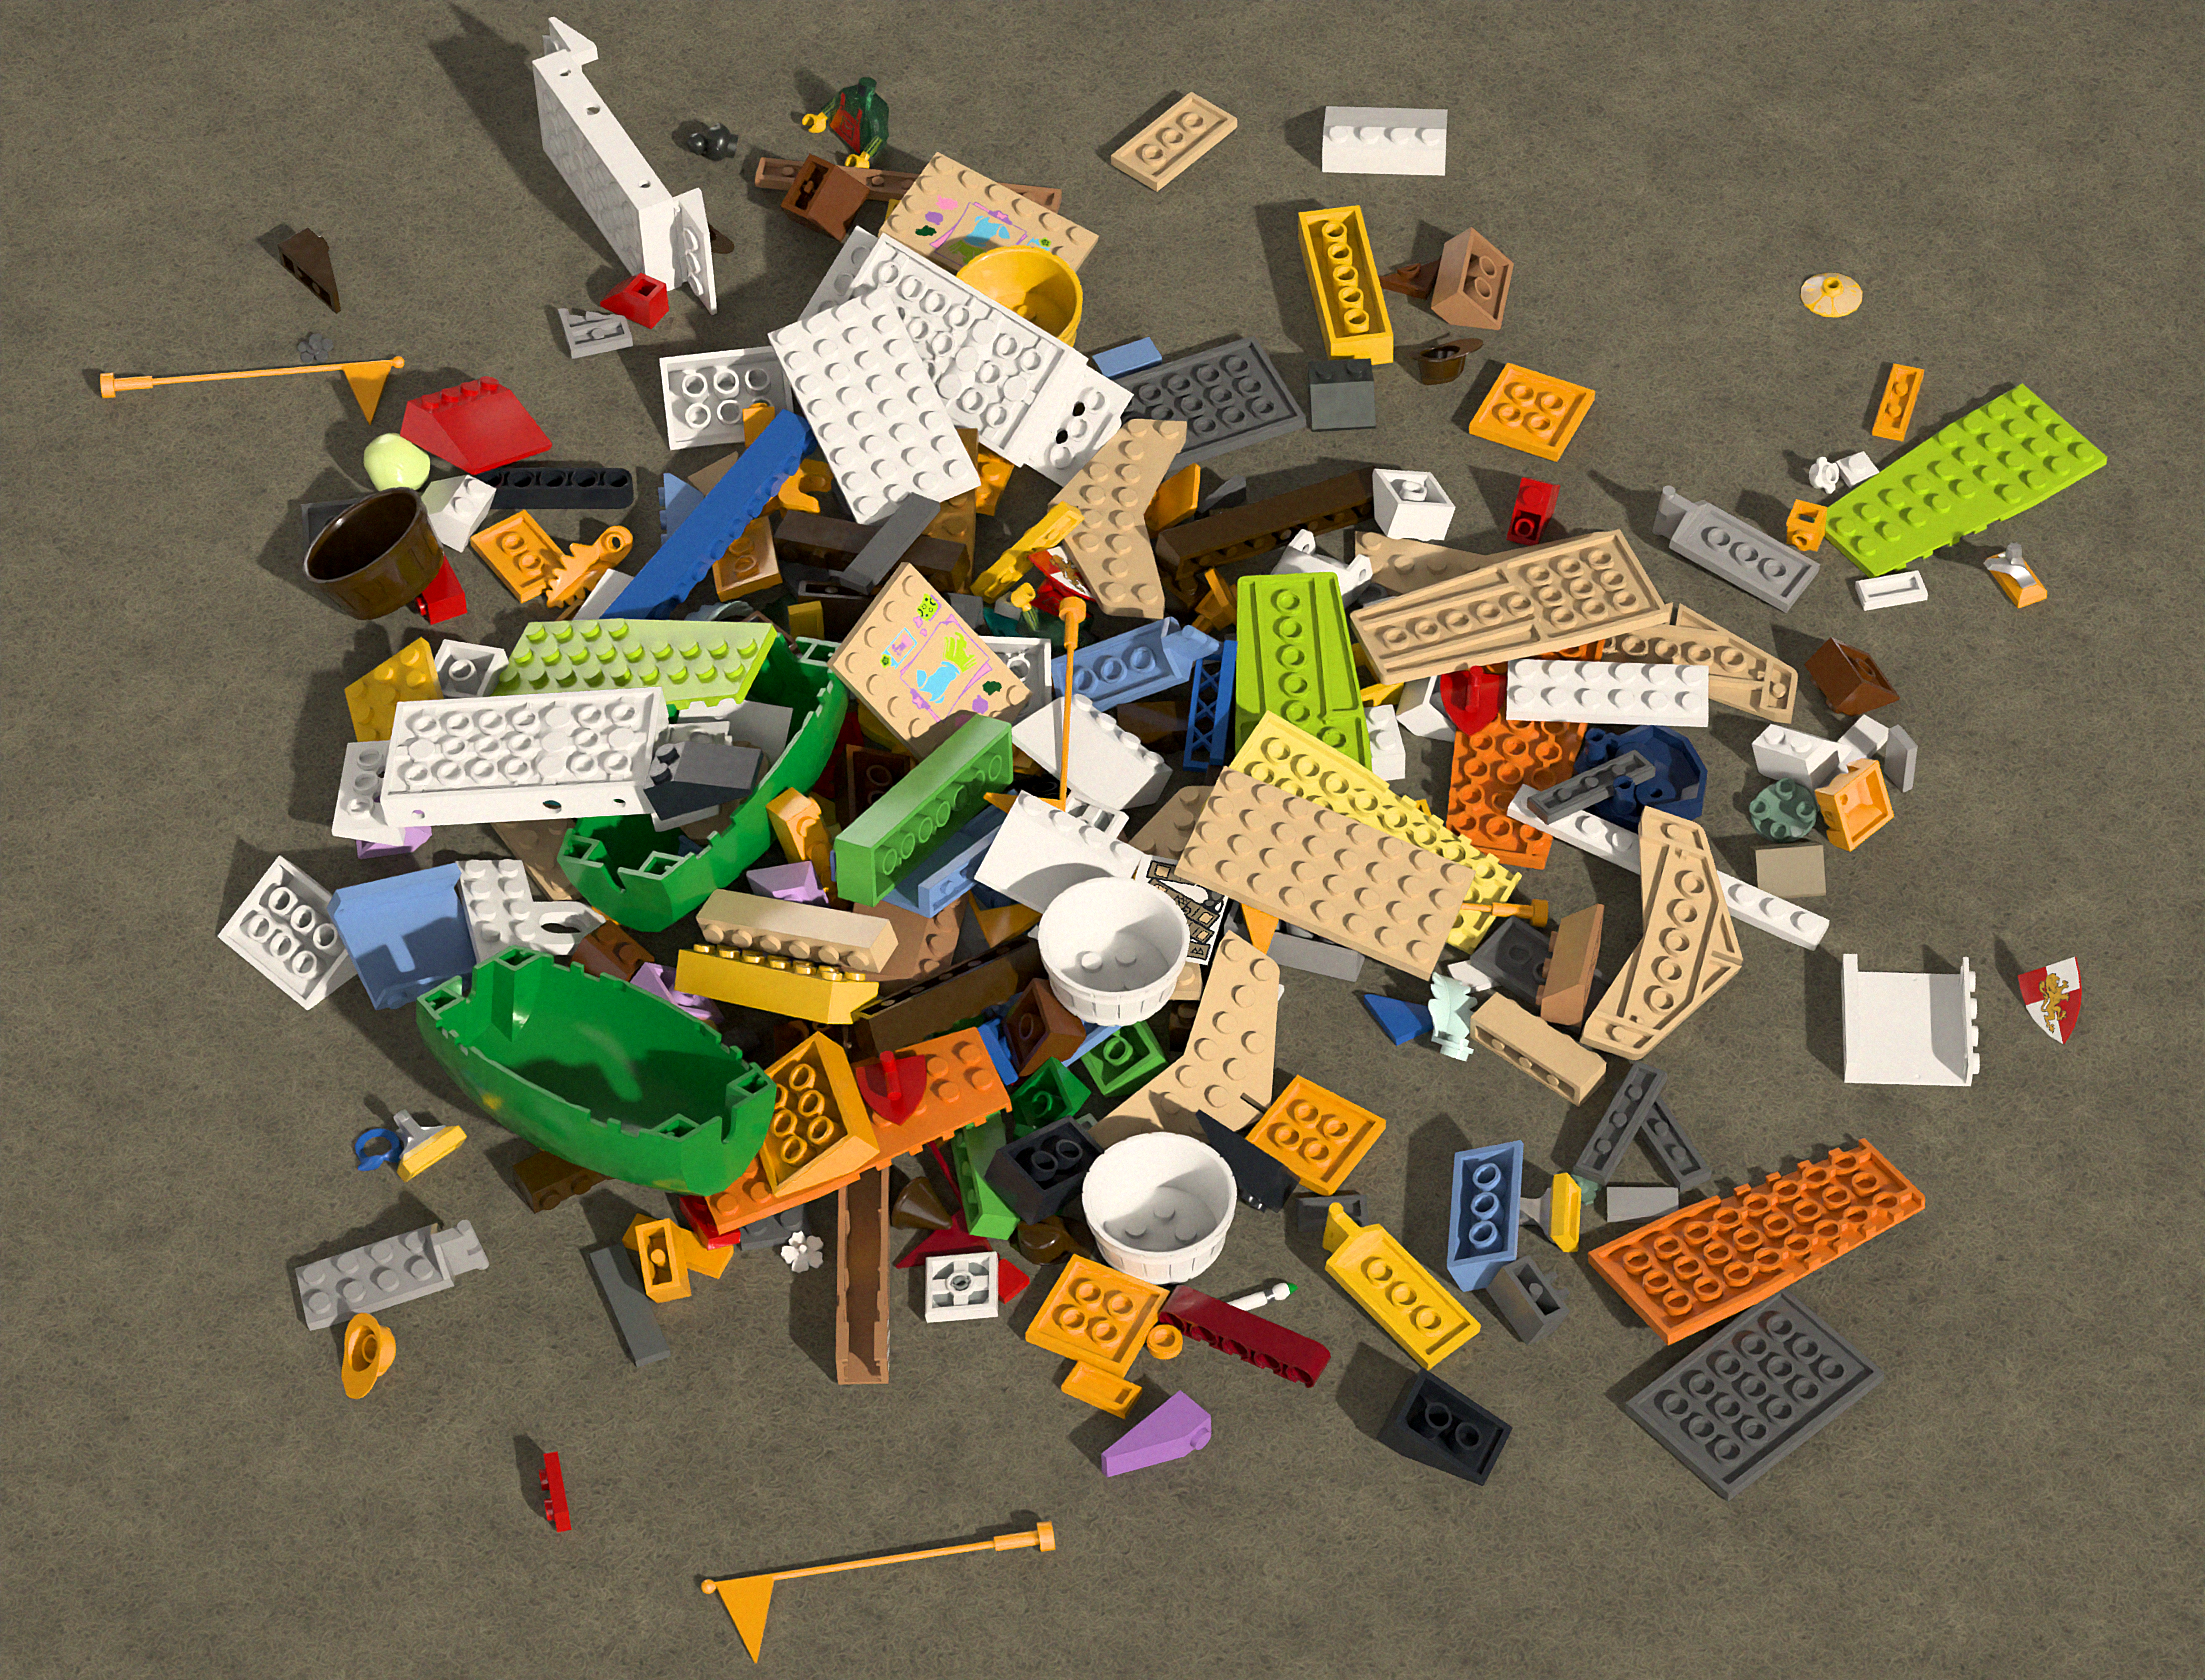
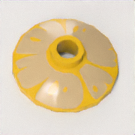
(1831, 295)

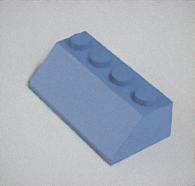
(1484, 1213)

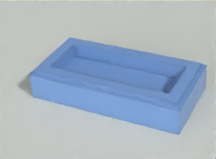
(1127, 359)

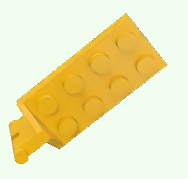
(1395, 1289)

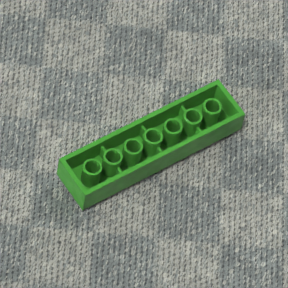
(923, 810)

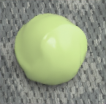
(396, 462)

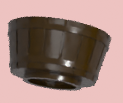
(375, 554)

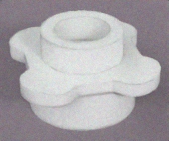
(1824, 475)

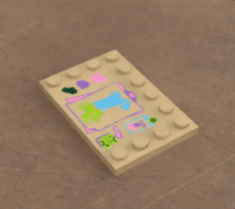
(961, 214)
(923, 666)

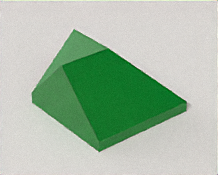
(1048, 1095)

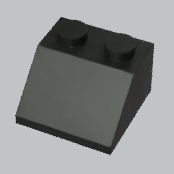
(1341, 395)

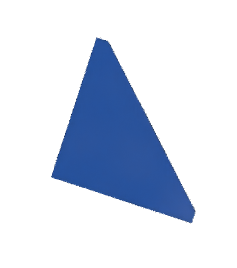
(1399, 1018)
(998, 1049)

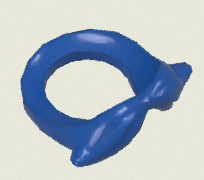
(373, 1162)

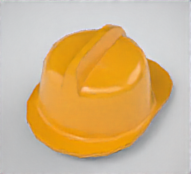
(367, 1354)

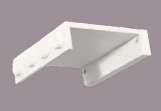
(1908, 1026)

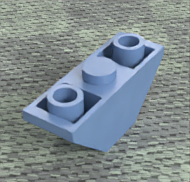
(679, 501)

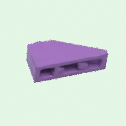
(1162, 1436)

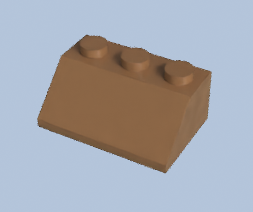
(1472, 282)
(1571, 967)

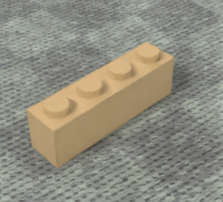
(1538, 1049)

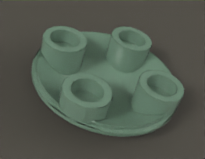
(1783, 811)

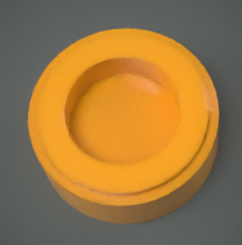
(1164, 1341)

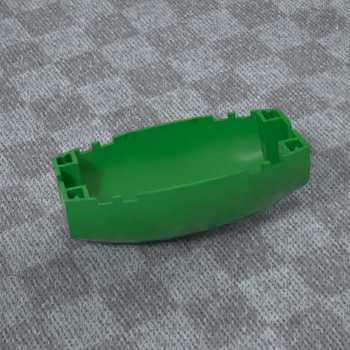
(635, 870)
(600, 1072)

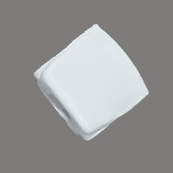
(1352, 578)

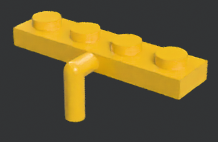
(1014, 562)

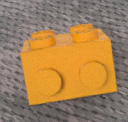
(1173, 501)

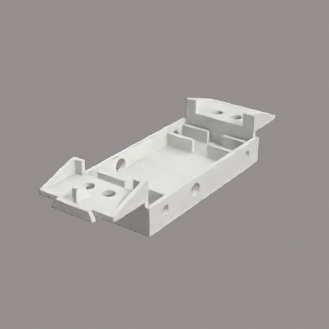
(611, 177)
(984, 359)
(508, 757)

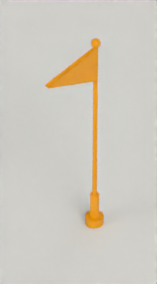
(364, 378)
(1072, 612)
(996, 923)
(1262, 925)
(750, 1597)

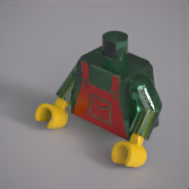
(858, 118)
(1042, 619)

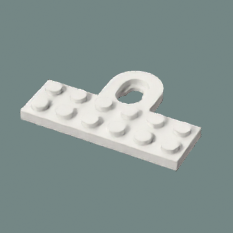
(504, 914)

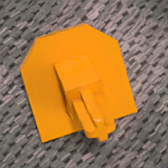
(1218, 606)

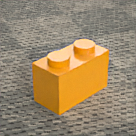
(663, 1260)

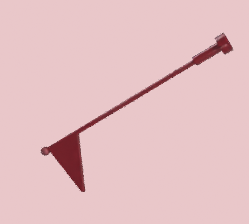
(949, 1241)

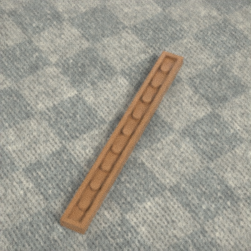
(884, 184)

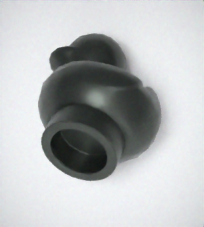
(720, 143)

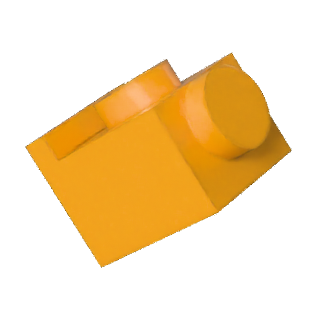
(1802, 533)

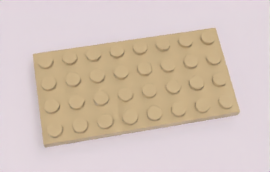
(1325, 873)

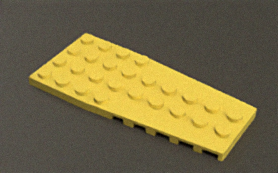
(1317, 772)

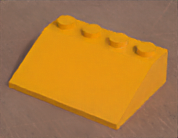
(817, 1119)

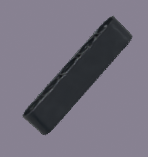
(560, 488)

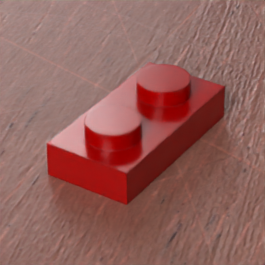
(700, 1219)
(552, 1480)

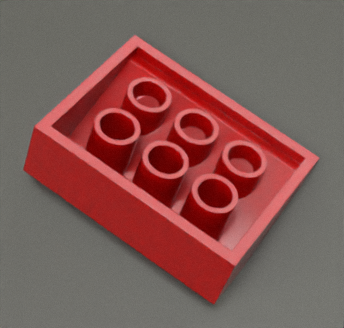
(474, 426)

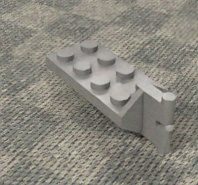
(1734, 549)
(387, 1273)

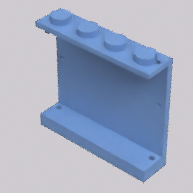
(941, 876)
(405, 934)

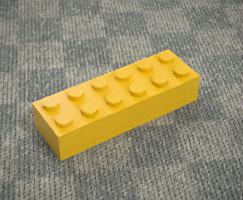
(1345, 285)
(773, 983)

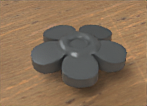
(315, 348)

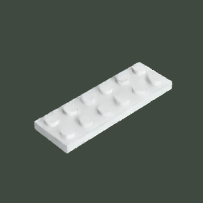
(1607, 692)

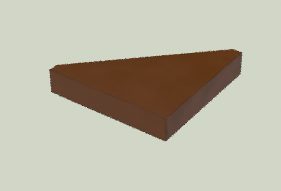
(1413, 280)

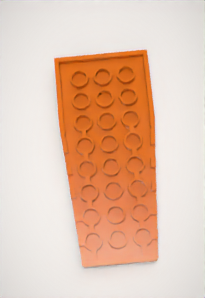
(1502, 758)
(958, 1091)
(1749, 1246)

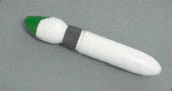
(1278, 1292)

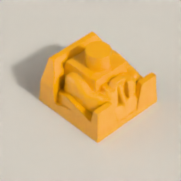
(1855, 804)

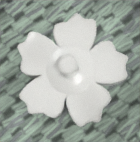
(803, 1252)

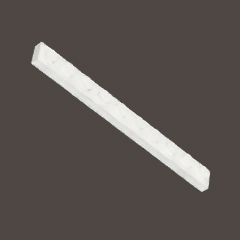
(1622, 848)

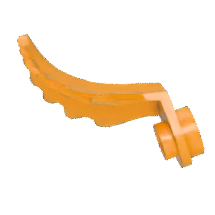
(587, 566)

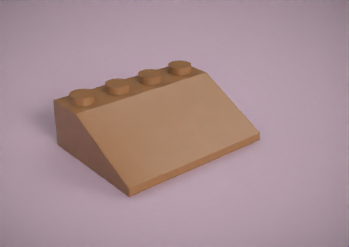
(923, 946)

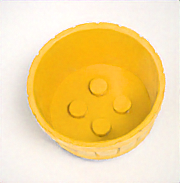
(1031, 285)

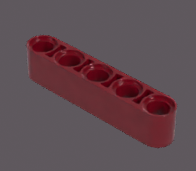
(1246, 1335)

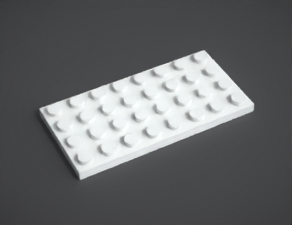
(873, 407)

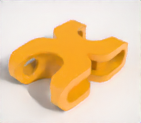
(793, 490)

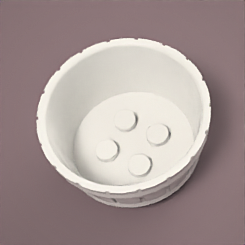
(1113, 949)
(1160, 1206)

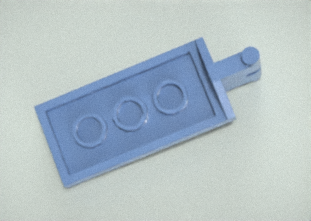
(1134, 663)

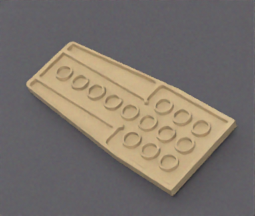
(1511, 610)

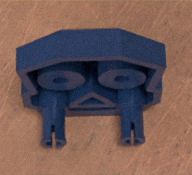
(1678, 778)

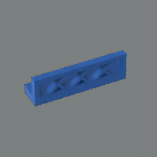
(1222, 705)

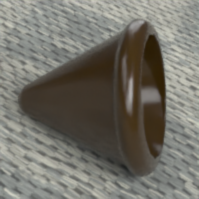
(920, 1208)

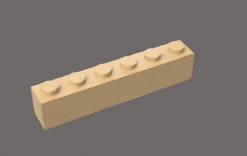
(797, 930)

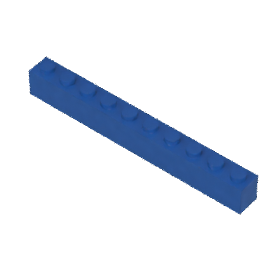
(716, 521)

